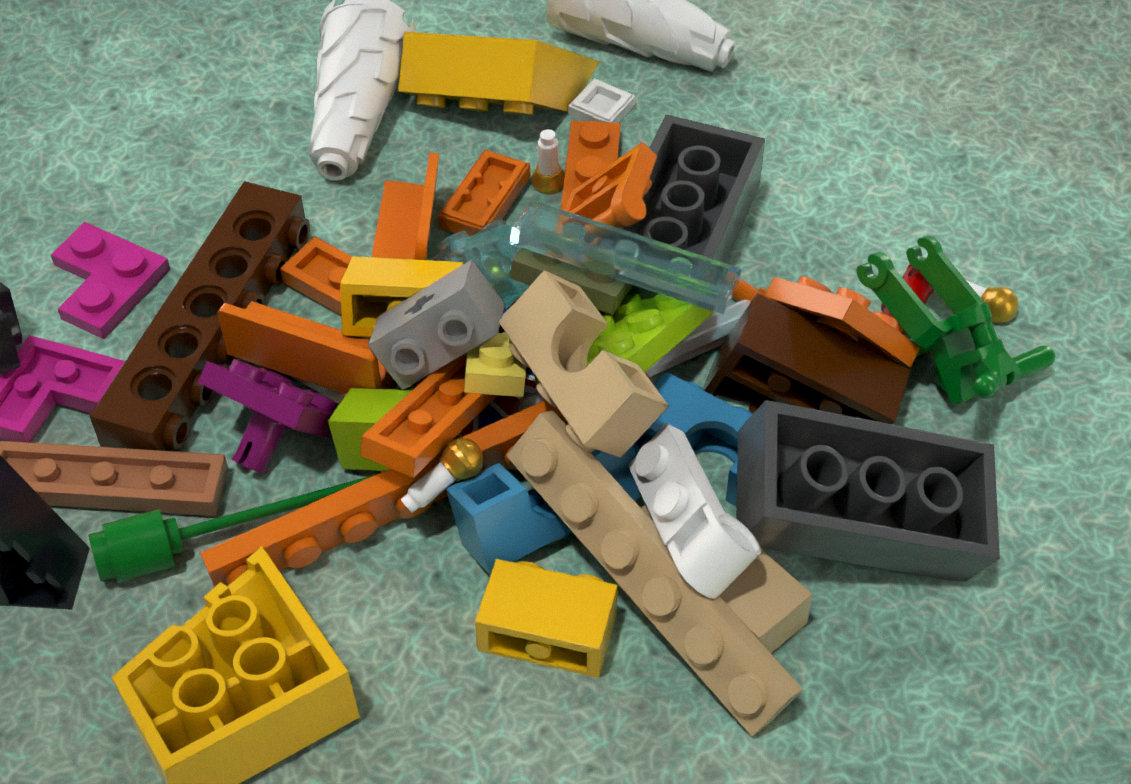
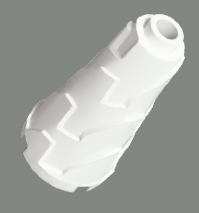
(648, 27)
(354, 81)

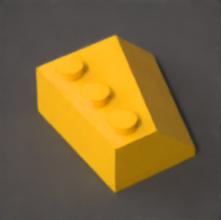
(491, 71)
(236, 683)

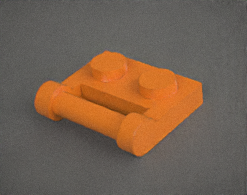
(617, 190)

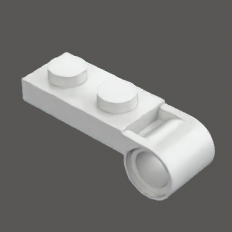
(701, 537)

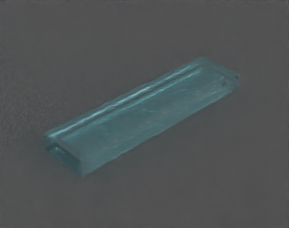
(626, 256)

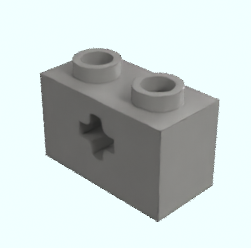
(437, 325)

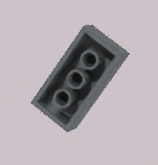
(699, 188)
(867, 492)

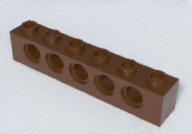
(237, 264)

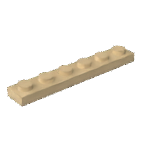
(633, 553)

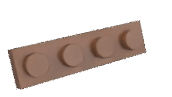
(120, 477)

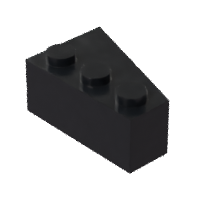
(38, 550)

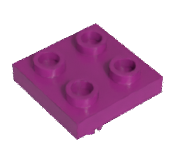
(273, 405)

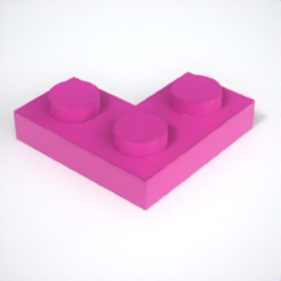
(114, 276)
(48, 377)

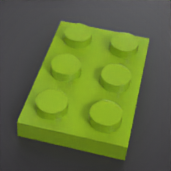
(646, 329)

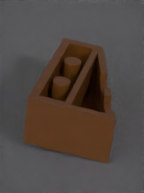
(804, 364)

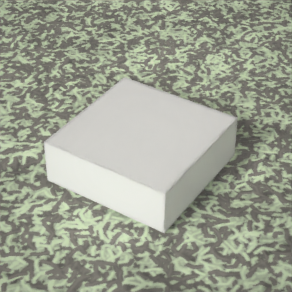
(601, 103)

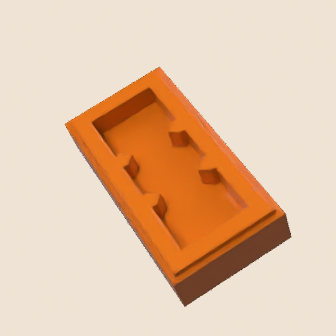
(484, 193)

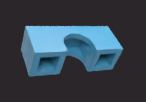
(704, 419)
(508, 522)

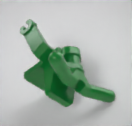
(961, 365)

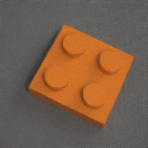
(847, 315)

